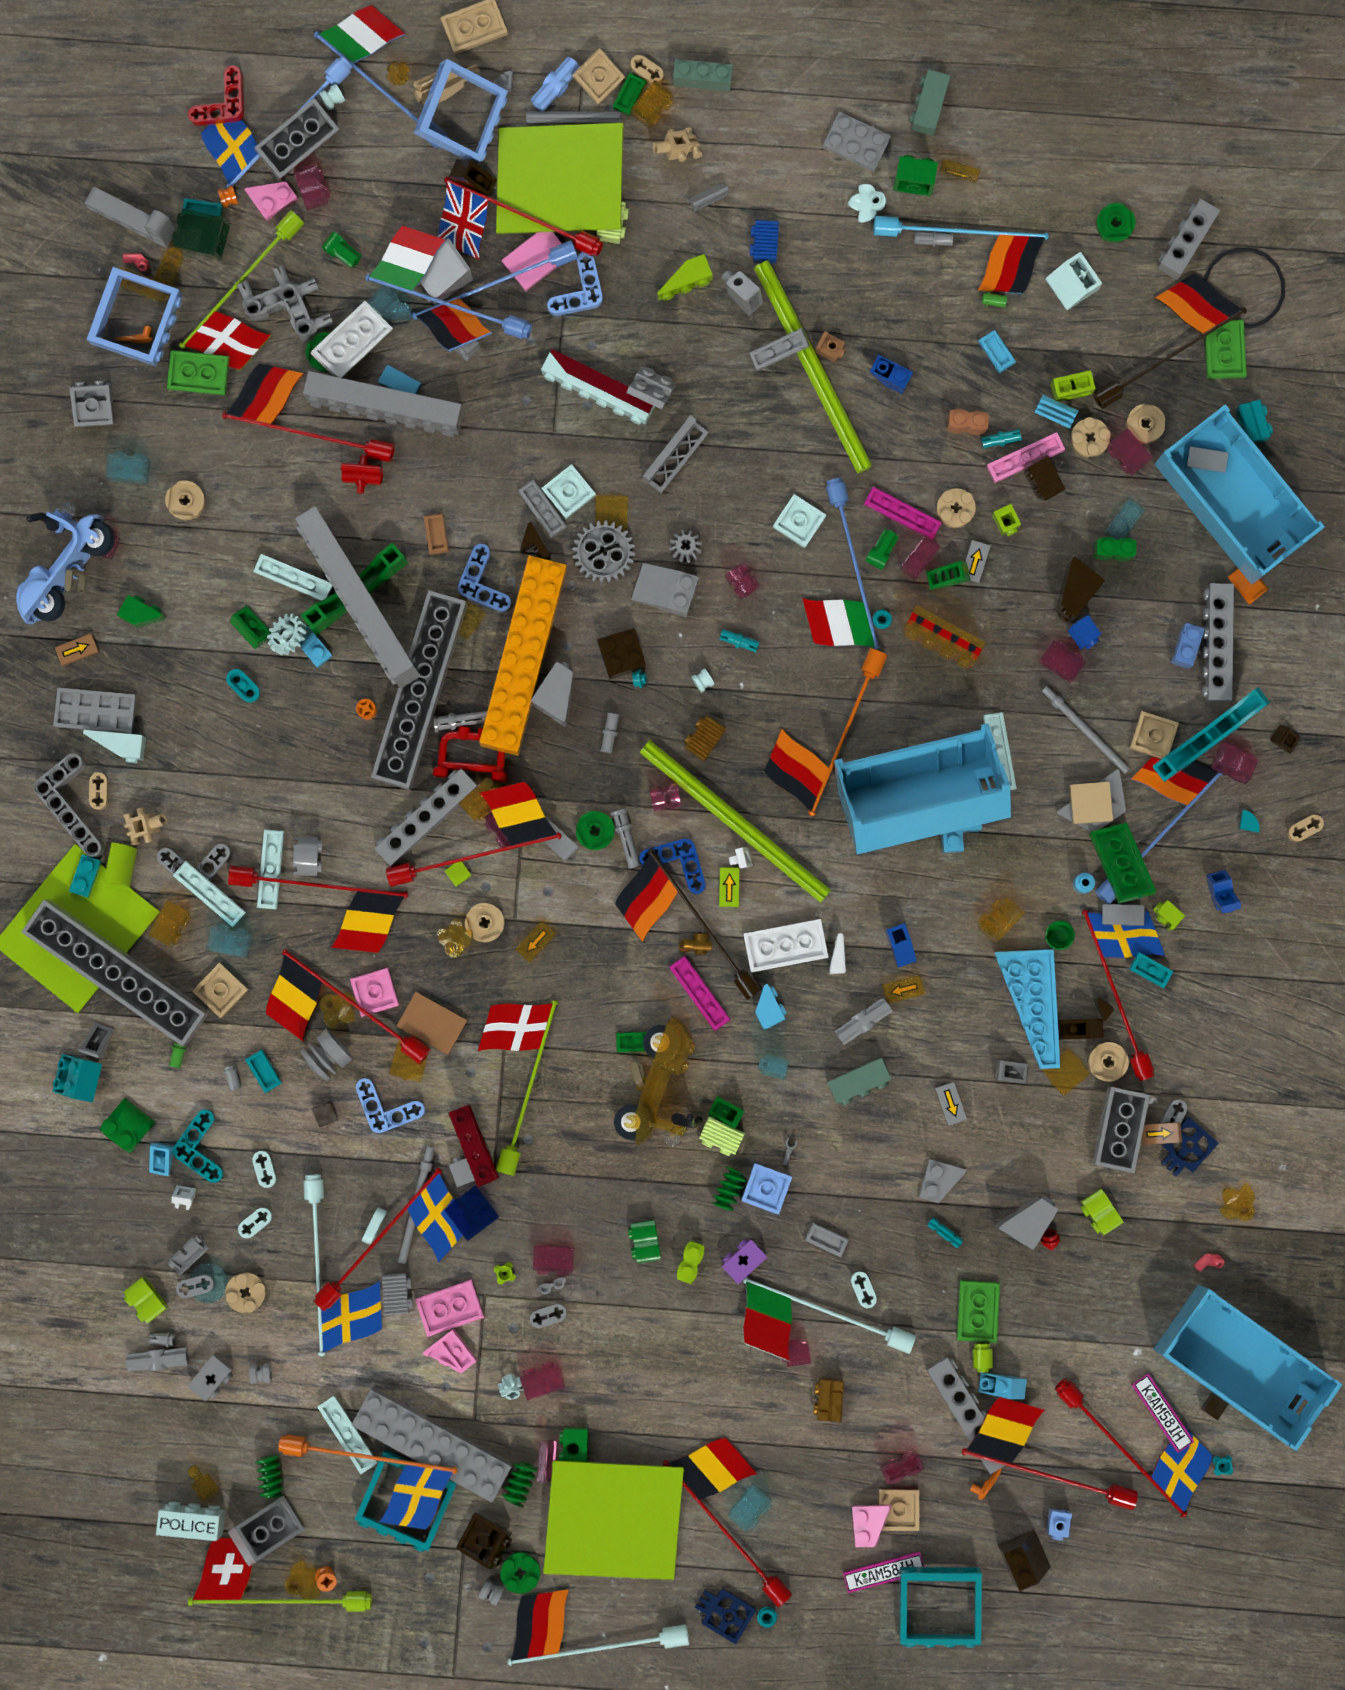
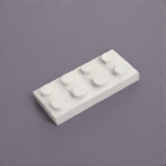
(351, 340)
(785, 945)

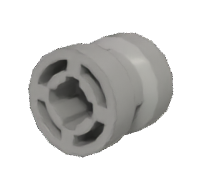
(260, 1373)
(495, 1594)

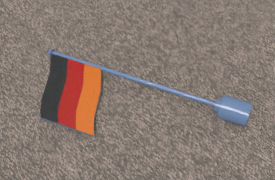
(457, 328)
(1183, 788)

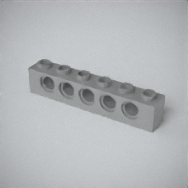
(1224, 594)
(437, 815)
(937, 1372)

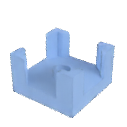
(766, 1188)

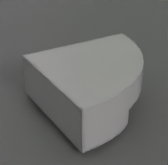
(505, 80)

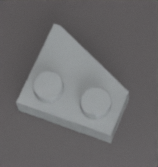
(939, 1180)

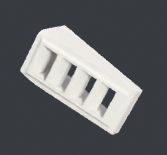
(838, 958)

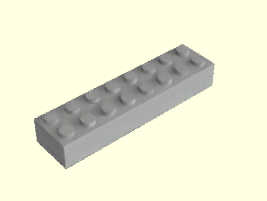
(383, 403)
(431, 1443)

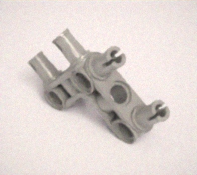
(275, 300)

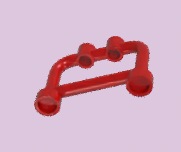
(464, 733)

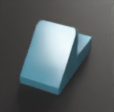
(314, 648)

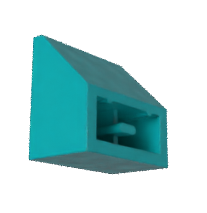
(77, 1078)

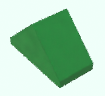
(726, 1112)

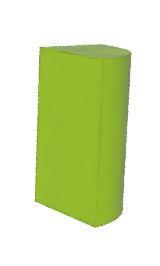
(120, 865)

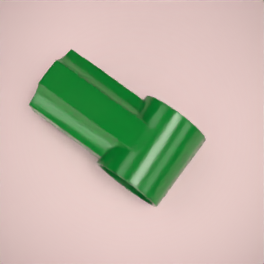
(337, 247)
(880, 553)

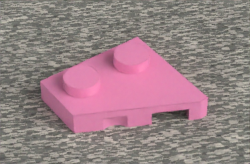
(271, 198)
(452, 1352)
(869, 1523)

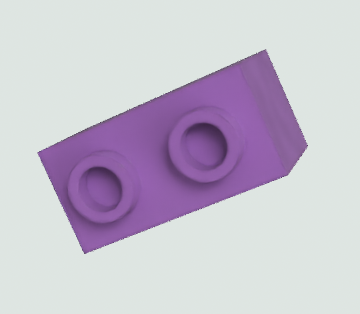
(740, 1271)

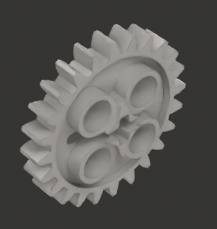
(595, 536)

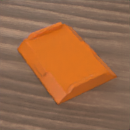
(1248, 591)

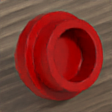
(1050, 1239)

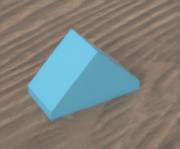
(160, 1158)

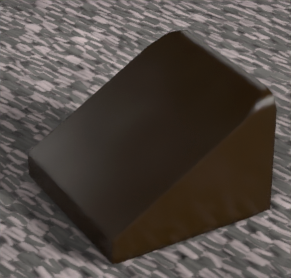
(1285, 738)
(1103, 1008)
(325, 1114)
(1214, 1406)

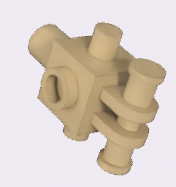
(678, 145)
(143, 825)

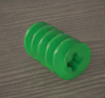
(729, 1189)
(270, 1477)
(520, 1483)

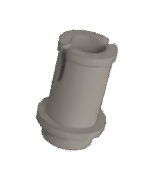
(232, 1077)
(162, 1339)

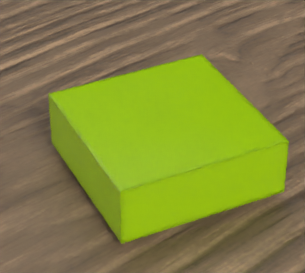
(458, 873)

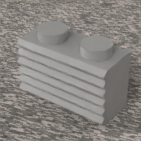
(396, 1293)

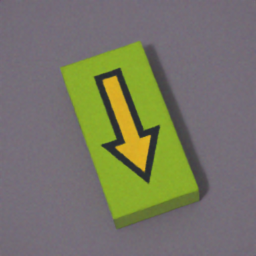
(729, 887)

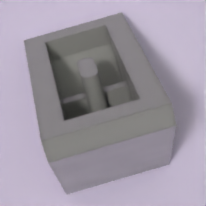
(97, 1041)
(1011, 1071)

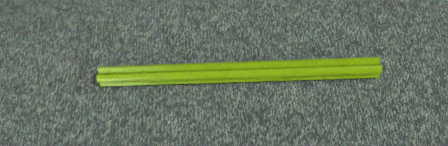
(814, 369)
(735, 821)

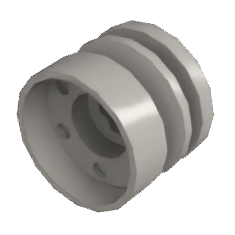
(326, 1054)

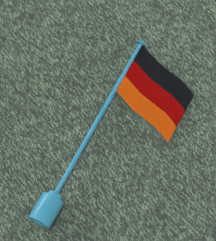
(1009, 261)

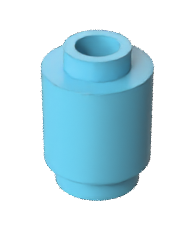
(1077, 883)

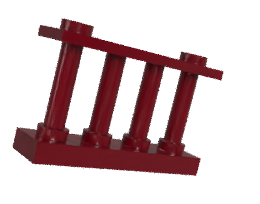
(473, 1145)

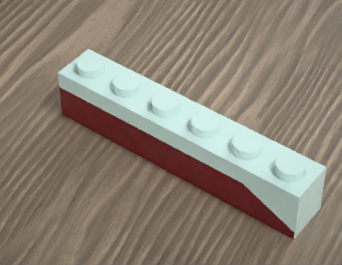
(596, 386)

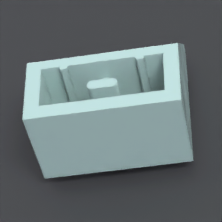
(1074, 281)

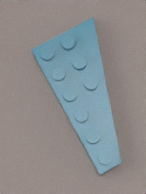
(1033, 992)

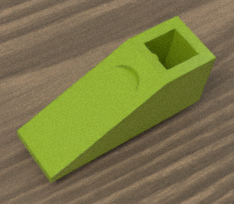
(691, 274)

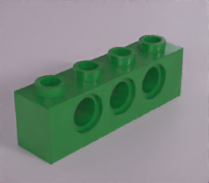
(575, 1435)

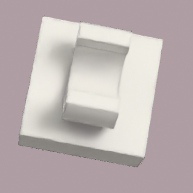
(742, 858)
(183, 1196)

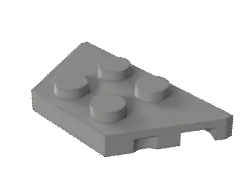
(1117, 802)

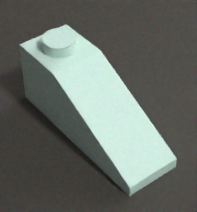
(124, 745)

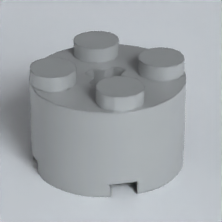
(306, 856)

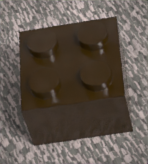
(621, 653)

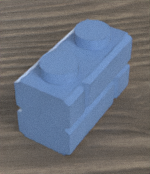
(1187, 645)

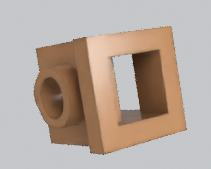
(830, 354)

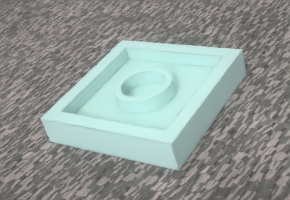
(568, 491)
(799, 521)

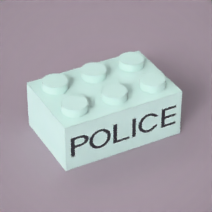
(191, 1521)

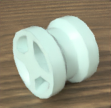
(702, 680)

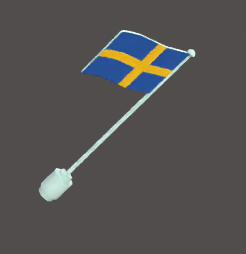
(354, 1313)

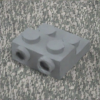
(651, 387)
(92, 403)

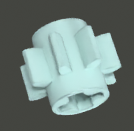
(510, 1387)

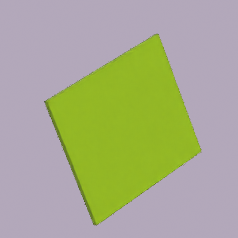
(560, 177)
(110, 910)
(613, 1520)

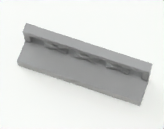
(669, 450)

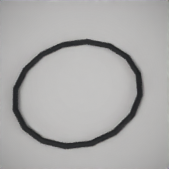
(1271, 261)

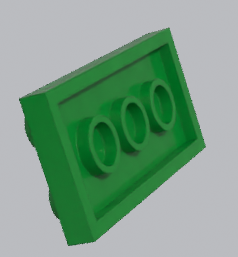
(1122, 863)

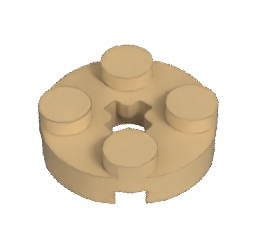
(1145, 413)
(1091, 448)
(178, 492)
(964, 500)
(495, 926)
(1117, 1055)
(239, 1282)

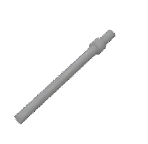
(1058, 702)
(425, 1167)

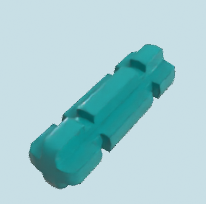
(944, 1232)

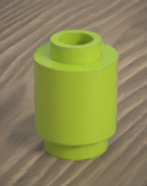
(982, 1357)

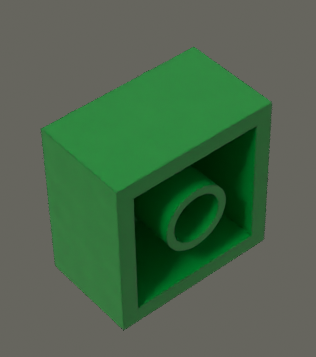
(915, 175)

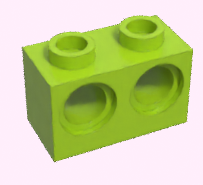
(1072, 386)

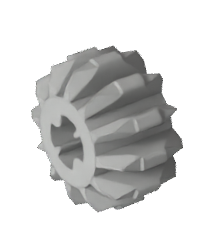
(692, 547)

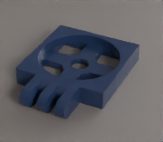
(1177, 1159)
(711, 1606)

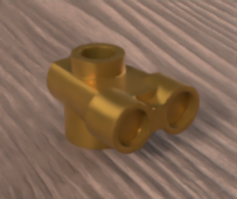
(699, 944)

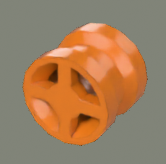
(228, 196)
(363, 707)
(321, 1577)

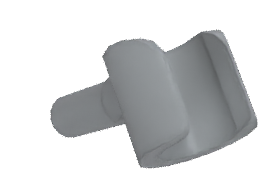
(788, 1152)

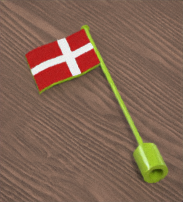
(226, 335)
(517, 1029)

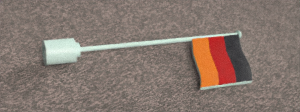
(542, 1628)

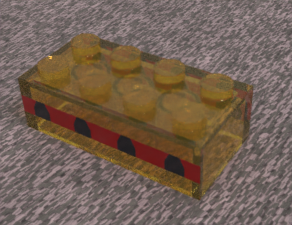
(943, 637)

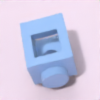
(1058, 1516)

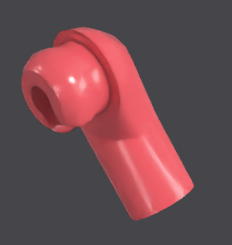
(138, 259)
(1209, 1260)

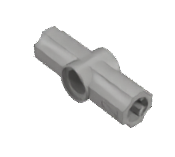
(863, 1021)
(157, 1359)

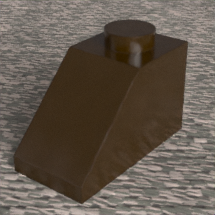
(472, 176)
(1080, 1029)

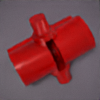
(362, 474)

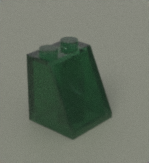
(201, 234)

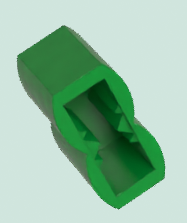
(1120, 550)
(645, 1241)

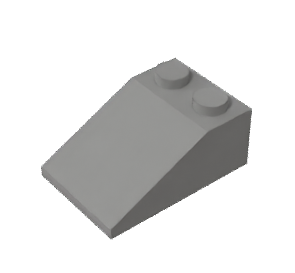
(665, 589)
(266, 1531)

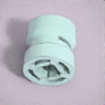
(331, 97)

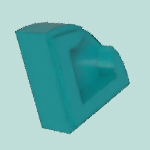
(1249, 822)

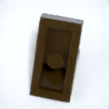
(532, 539)

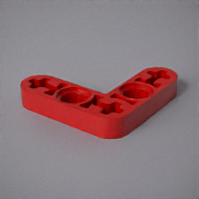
(226, 107)

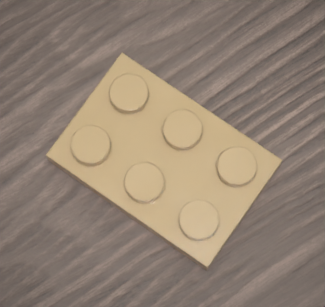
(474, 26)

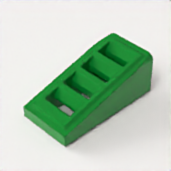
(958, 579)

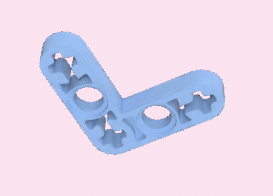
(584, 295)
(386, 1116)

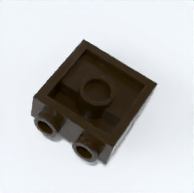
(484, 1541)

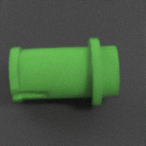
(994, 300)
(177, 1055)

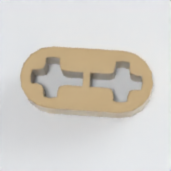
(649, 67)
(93, 791)
(1303, 824)

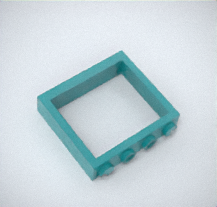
(384, 1529)
(939, 1574)

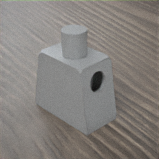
(743, 291)

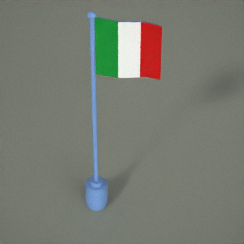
(361, 37)
(407, 263)
(841, 620)

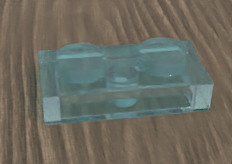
(1124, 520)

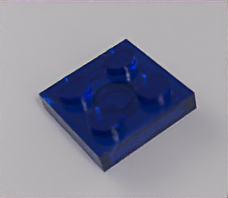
(471, 1212)

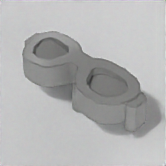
(557, 1283)

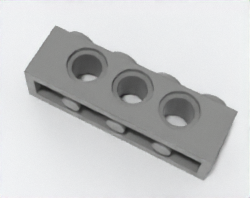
(1206, 215)

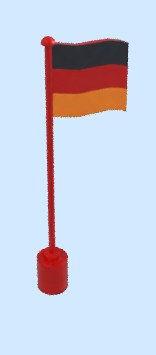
(266, 396)

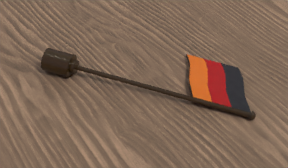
(1198, 307)
(648, 899)

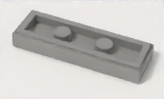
(779, 349)
(542, 509)

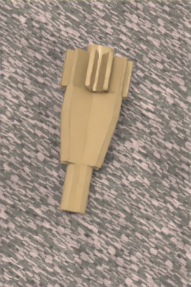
(453, 85)

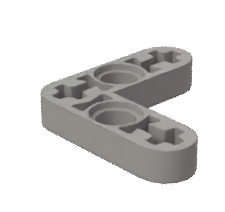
(214, 852)

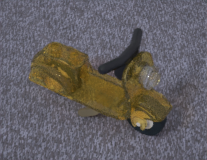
(670, 1050)

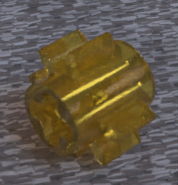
(398, 73)

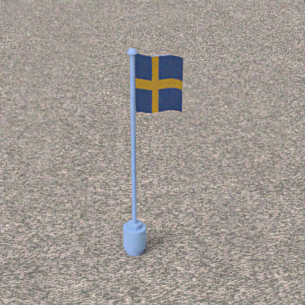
(234, 143)

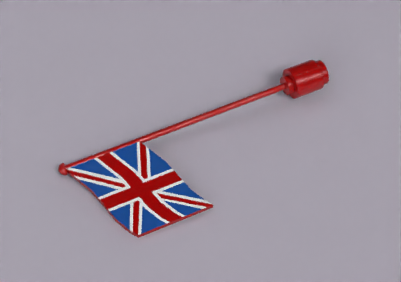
(466, 218)

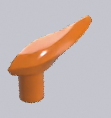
(138, 338)
(983, 1491)

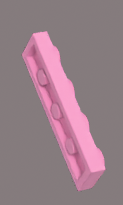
(1014, 462)

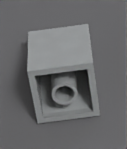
(446, 273)
(555, 693)
(1029, 1221)

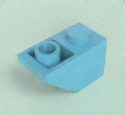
(767, 1009)
(1002, 1385)

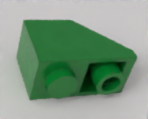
(138, 613)

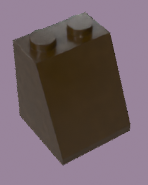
(1077, 589)
(1025, 1559)

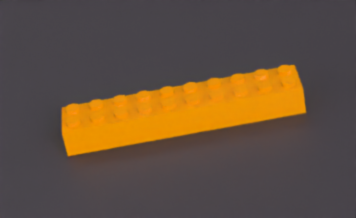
(523, 655)

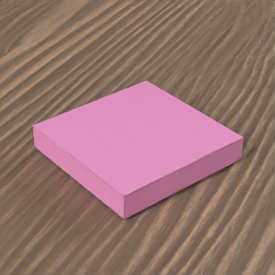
(375, 991)

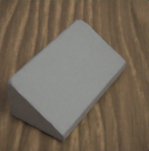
(708, 197)

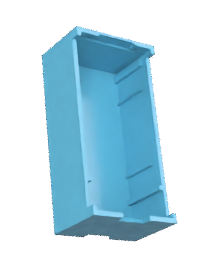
(1247, 504)
(923, 790)
(1246, 1366)

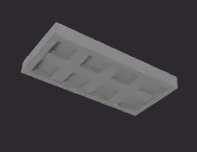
(95, 710)

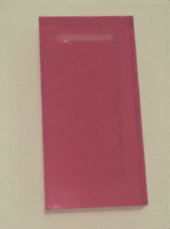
(546, 1456)

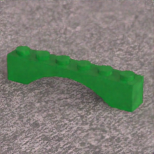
(382, 568)

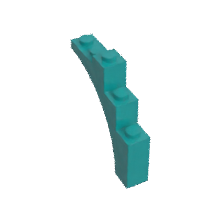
(1211, 735)

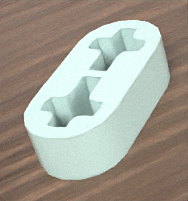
(269, 1168)
(252, 1219)
(374, 1226)
(859, 1292)

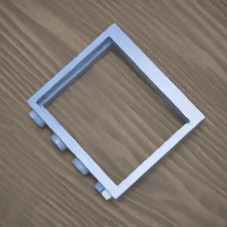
(422, 127)
(105, 306)

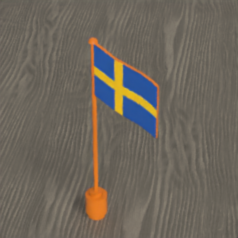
(415, 1492)

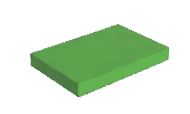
(1226, 352)
(198, 372)
(978, 1311)

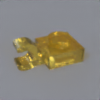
(204, 1484)

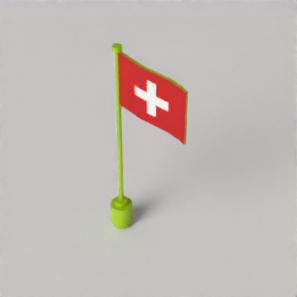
(228, 1574)

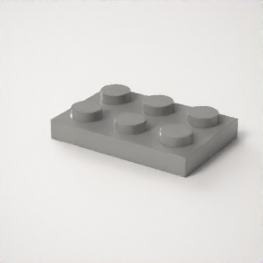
(856, 141)

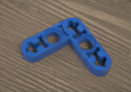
(684, 858)

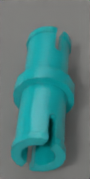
(1001, 438)
(739, 640)

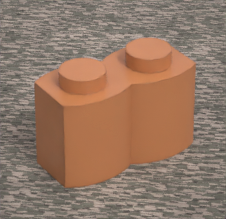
(962, 421)

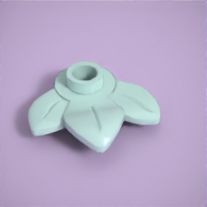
(864, 202)

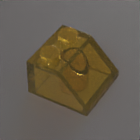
(1000, 919)

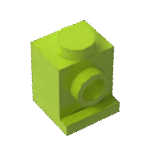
(1006, 513)
(1168, 914)

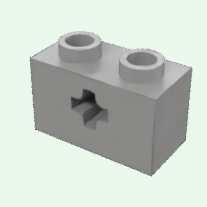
(201, 1385)

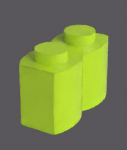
(1101, 1211)
(692, 1257)
(145, 1300)

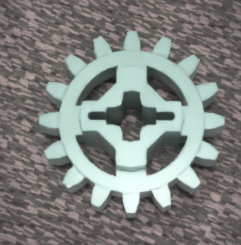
(286, 634)

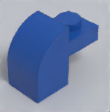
(1222, 892)

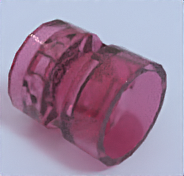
(742, 581)
(659, 801)

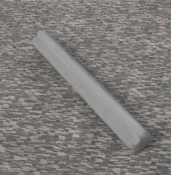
(573, 117)

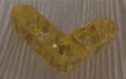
(162, 267)

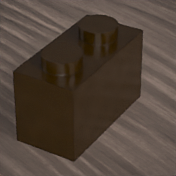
(1043, 477)

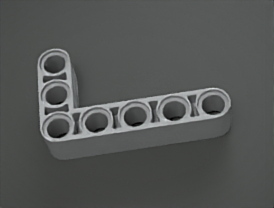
(154, 227)
(65, 807)

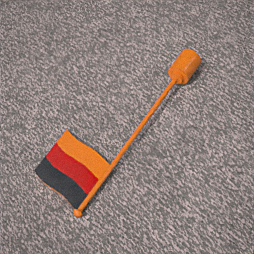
(799, 769)

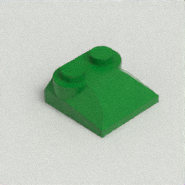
(127, 1126)

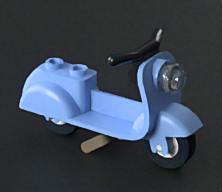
(43, 590)

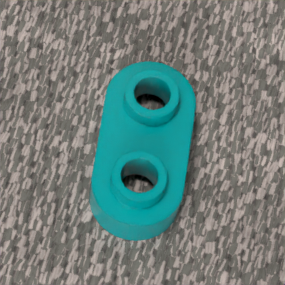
(243, 686)

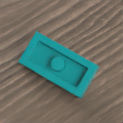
(85, 876)
(1150, 970)

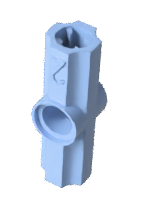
(555, 84)

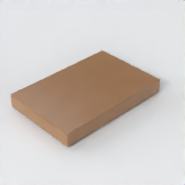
(432, 1023)

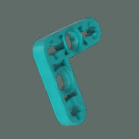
(191, 1146)

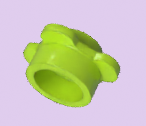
(510, 1276)

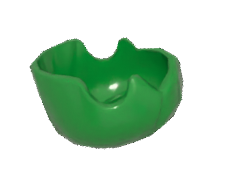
(1060, 935)

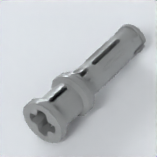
(452, 721)
(623, 828)

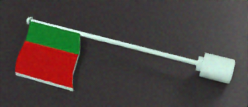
(770, 1319)

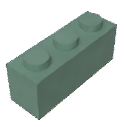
(702, 75)
(929, 102)
(859, 1081)

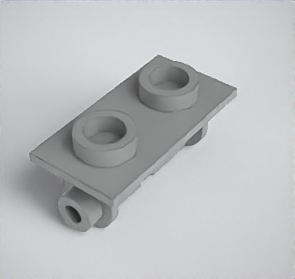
(193, 1250)

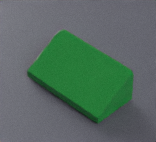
(250, 627)

